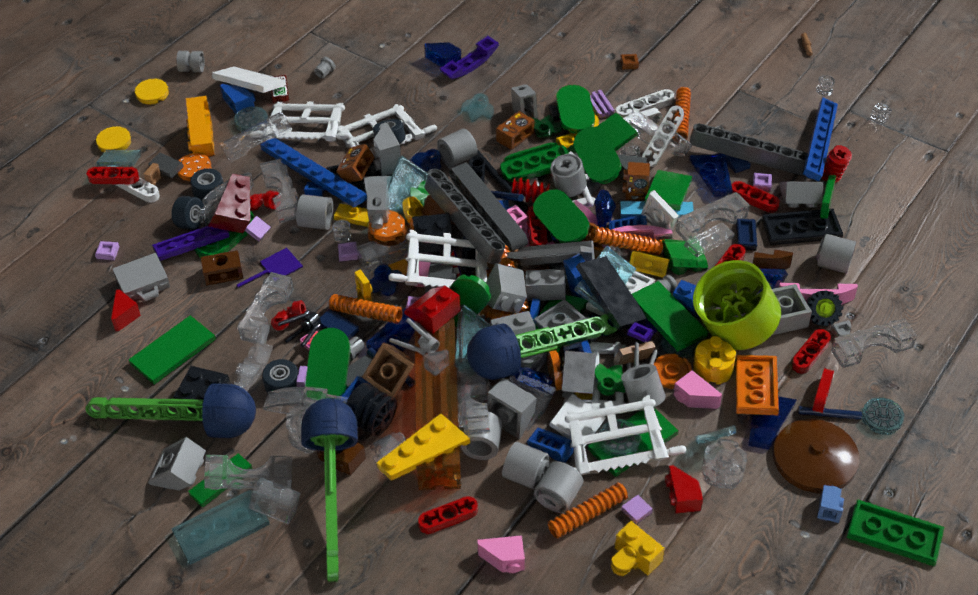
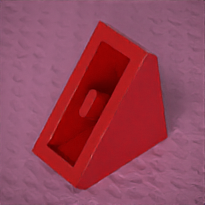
(124, 311)

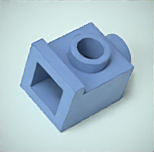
(830, 504)

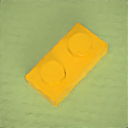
(649, 264)

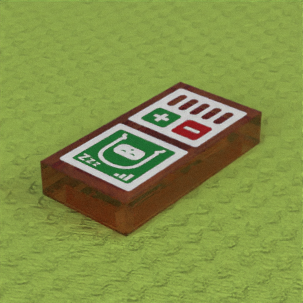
(281, 94)

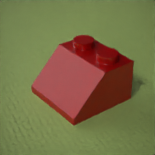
(435, 308)

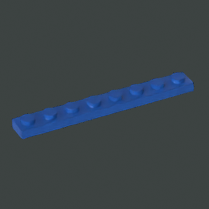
(820, 139)
(314, 172)

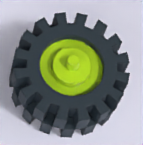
(825, 308)

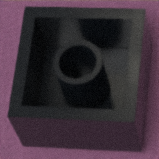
(434, 226)
(197, 382)

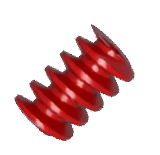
(837, 162)
(529, 191)

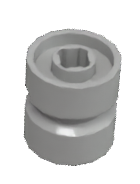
(190, 61)

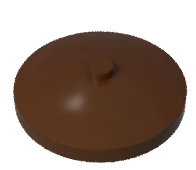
(815, 455)

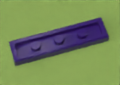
(188, 242)

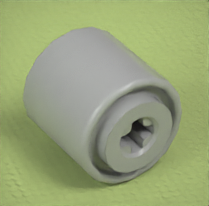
(457, 147)
(568, 174)
(314, 212)
(835, 253)
(643, 381)
(485, 445)
(525, 465)
(558, 487)

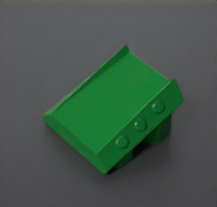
(681, 258)

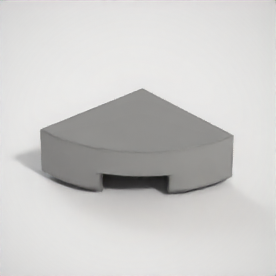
(841, 328)

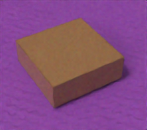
(152, 174)

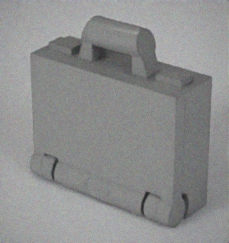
(142, 278)

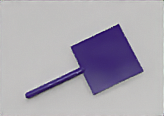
(281, 263)

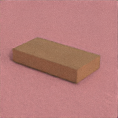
(626, 354)

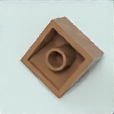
(388, 369)

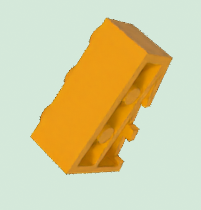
(199, 126)

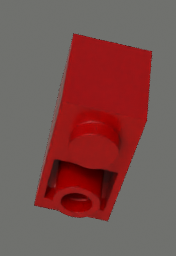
(684, 491)

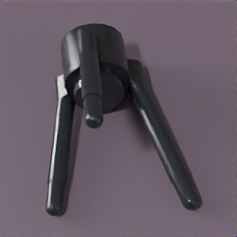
(310, 322)

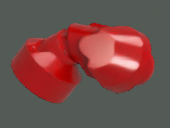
(266, 198)
(295, 309)

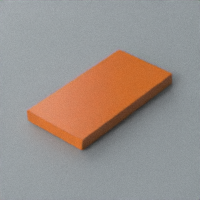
(756, 385)

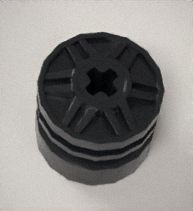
(372, 409)

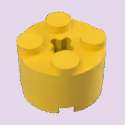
(714, 360)

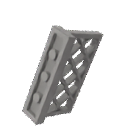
(553, 253)

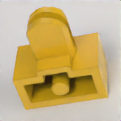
(636, 550)

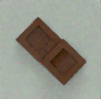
(779, 260)

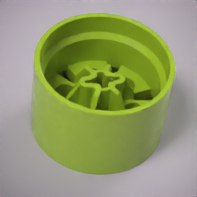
(719, 290)

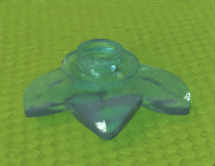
(478, 108)

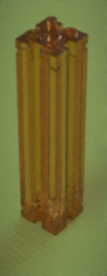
(434, 397)

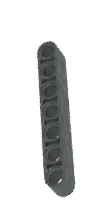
(748, 148)
(488, 206)
(464, 216)

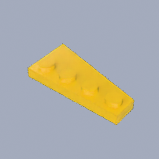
(427, 443)

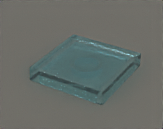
(119, 158)

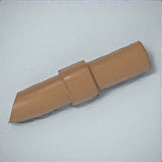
(806, 44)

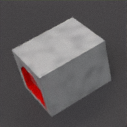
(579, 372)

